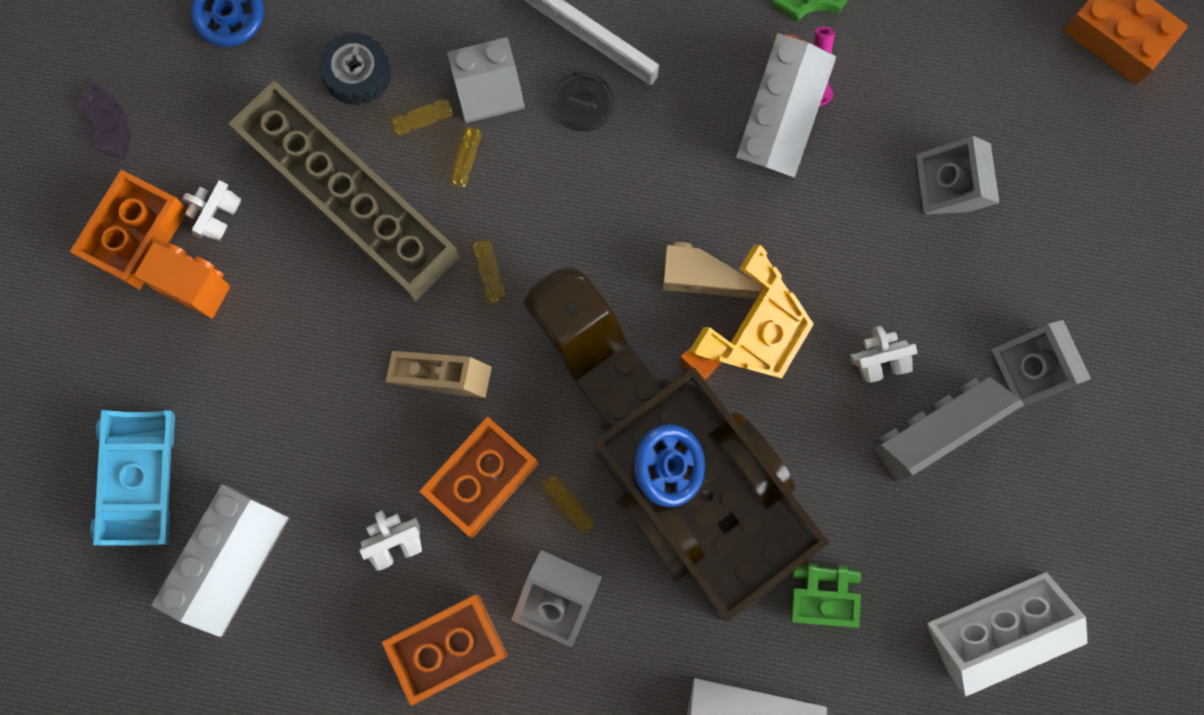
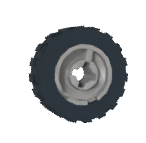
(367, 79)

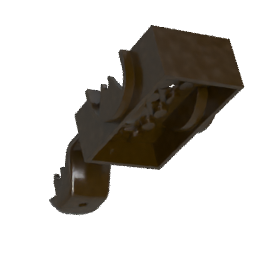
(740, 465)

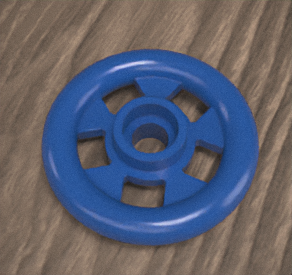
(223, 37)
(646, 456)

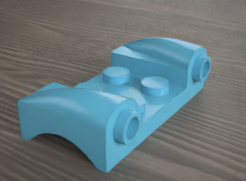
(133, 478)

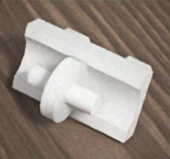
(221, 199)
(897, 353)
(378, 546)

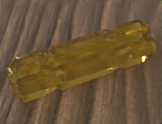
(422, 116)
(465, 156)
(489, 270)
(568, 504)

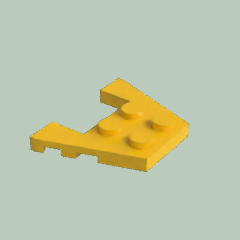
(770, 330)

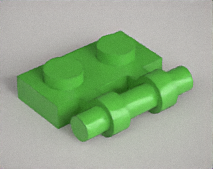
(826, 607)

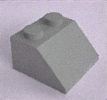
(486, 80)
(957, 177)
(1041, 363)
(556, 598)

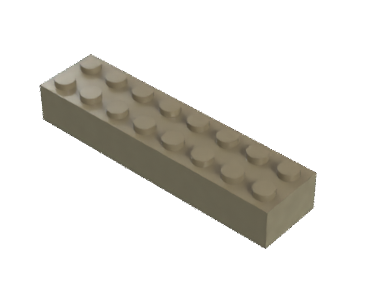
(345, 190)

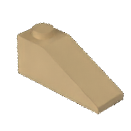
(698, 272)
(439, 373)

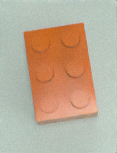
(1126, 34)
(126, 226)
(479, 477)
(444, 649)

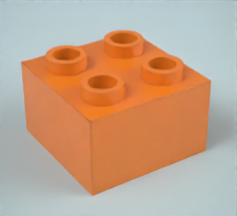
(183, 279)

